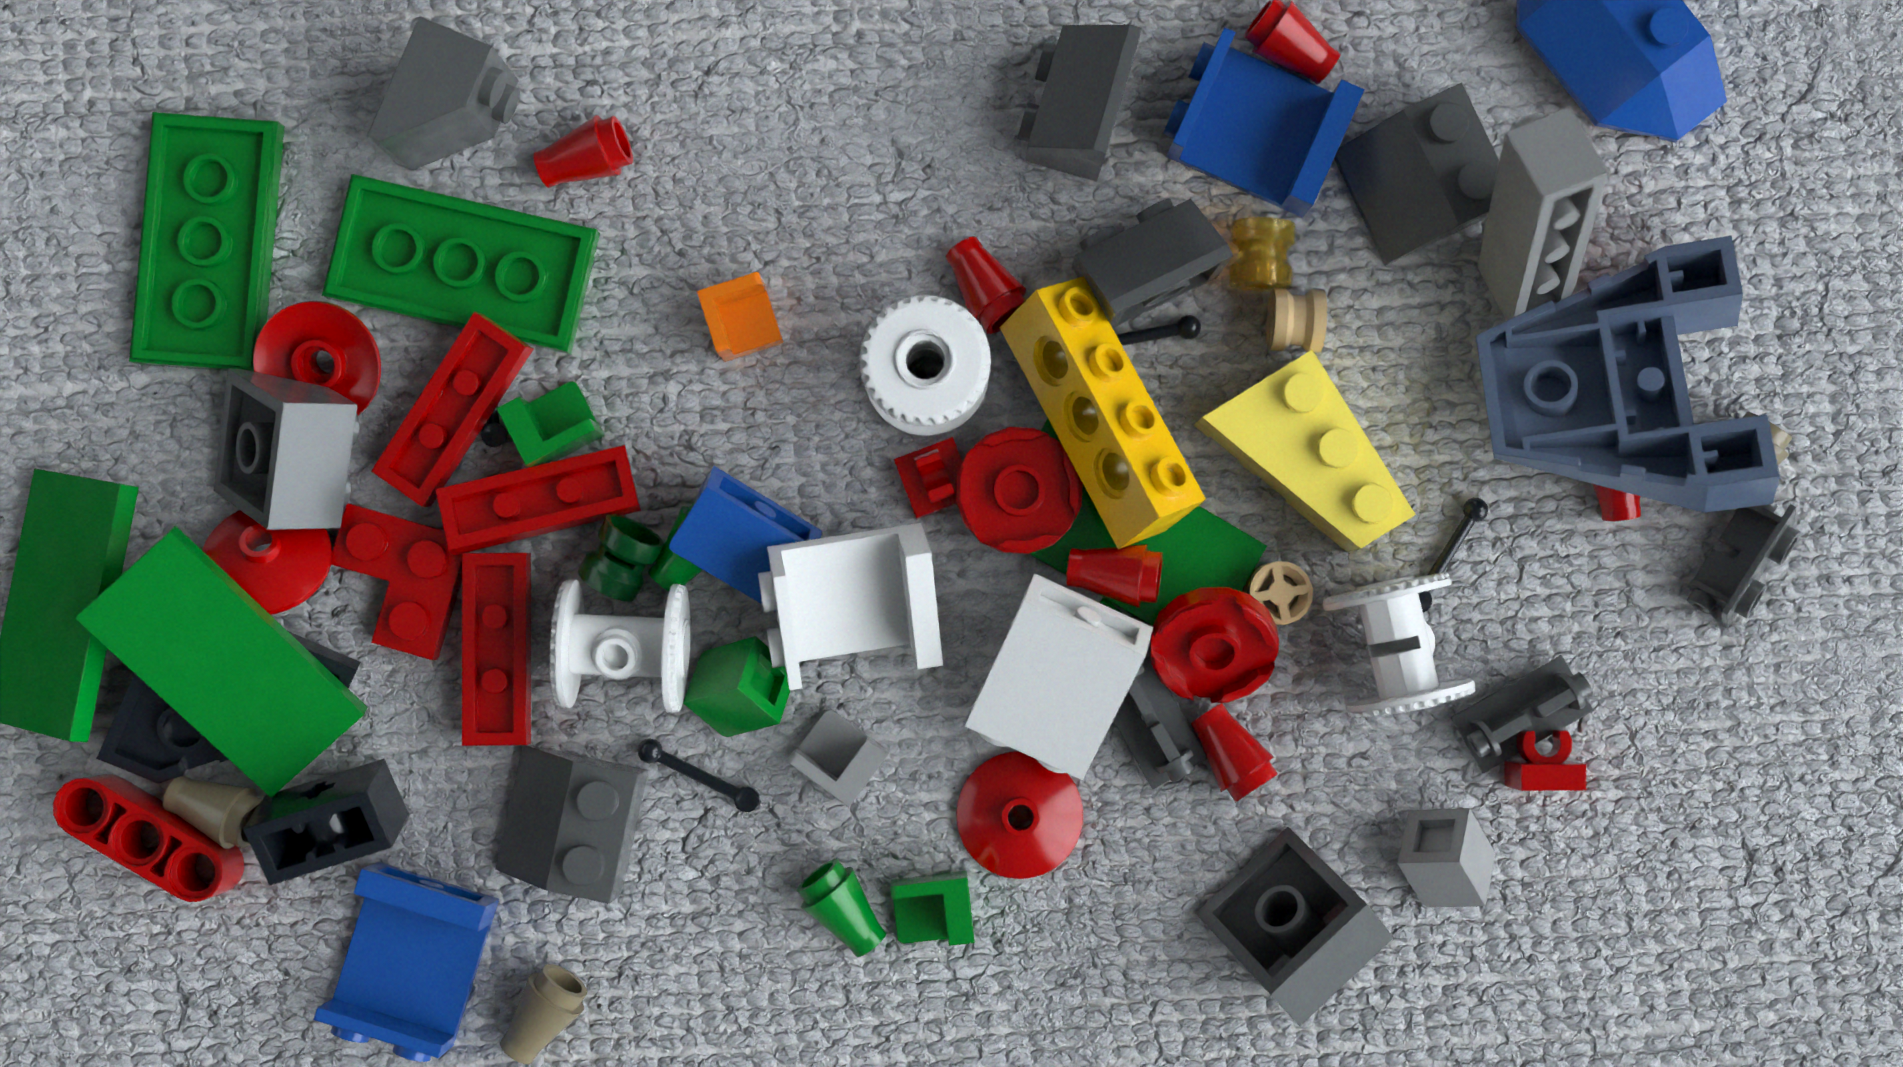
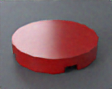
(1018, 490)
(1214, 644)

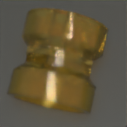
(1262, 254)

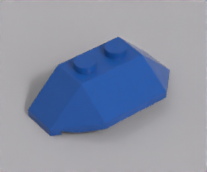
(1628, 61)

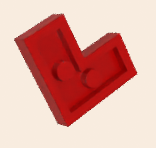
(419, 572)

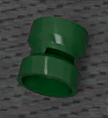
(620, 557)

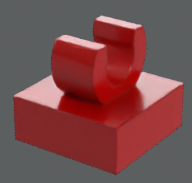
(930, 477)
(1545, 771)

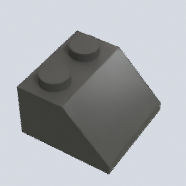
(443, 97)
(1080, 97)
(1421, 173)
(1152, 261)
(285, 451)
(571, 823)
(1295, 925)

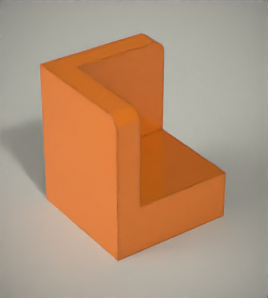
(740, 316)

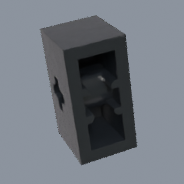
(326, 822)

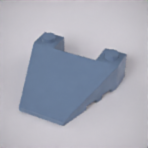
(1604, 391)

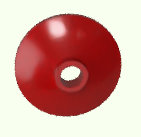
(297, 334)
(280, 574)
(984, 811)

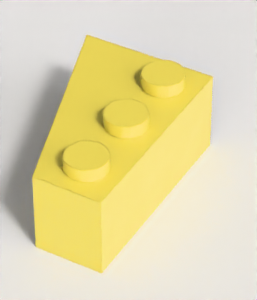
(1311, 452)

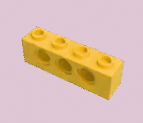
(1101, 412)

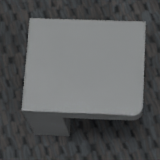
(838, 757)
(1446, 858)

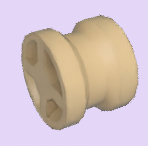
(1296, 320)
(1289, 591)

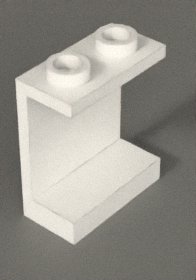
(851, 597)
(1059, 677)

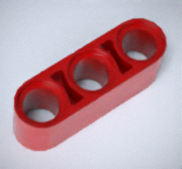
(119, 837)

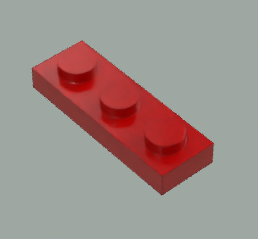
(452, 409)
(537, 500)
(496, 649)

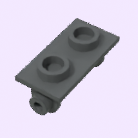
(1735, 583)
(1535, 702)
(1157, 729)

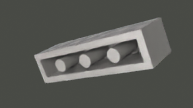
(1541, 212)

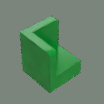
(551, 424)
(738, 688)
(933, 908)

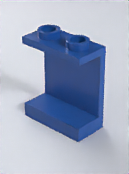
(1260, 126)
(409, 962)

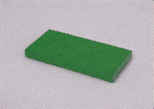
(206, 241)
(457, 257)
(1195, 550)
(65, 558)
(222, 662)

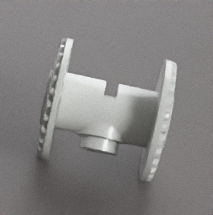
(919, 329)
(619, 646)
(1399, 646)

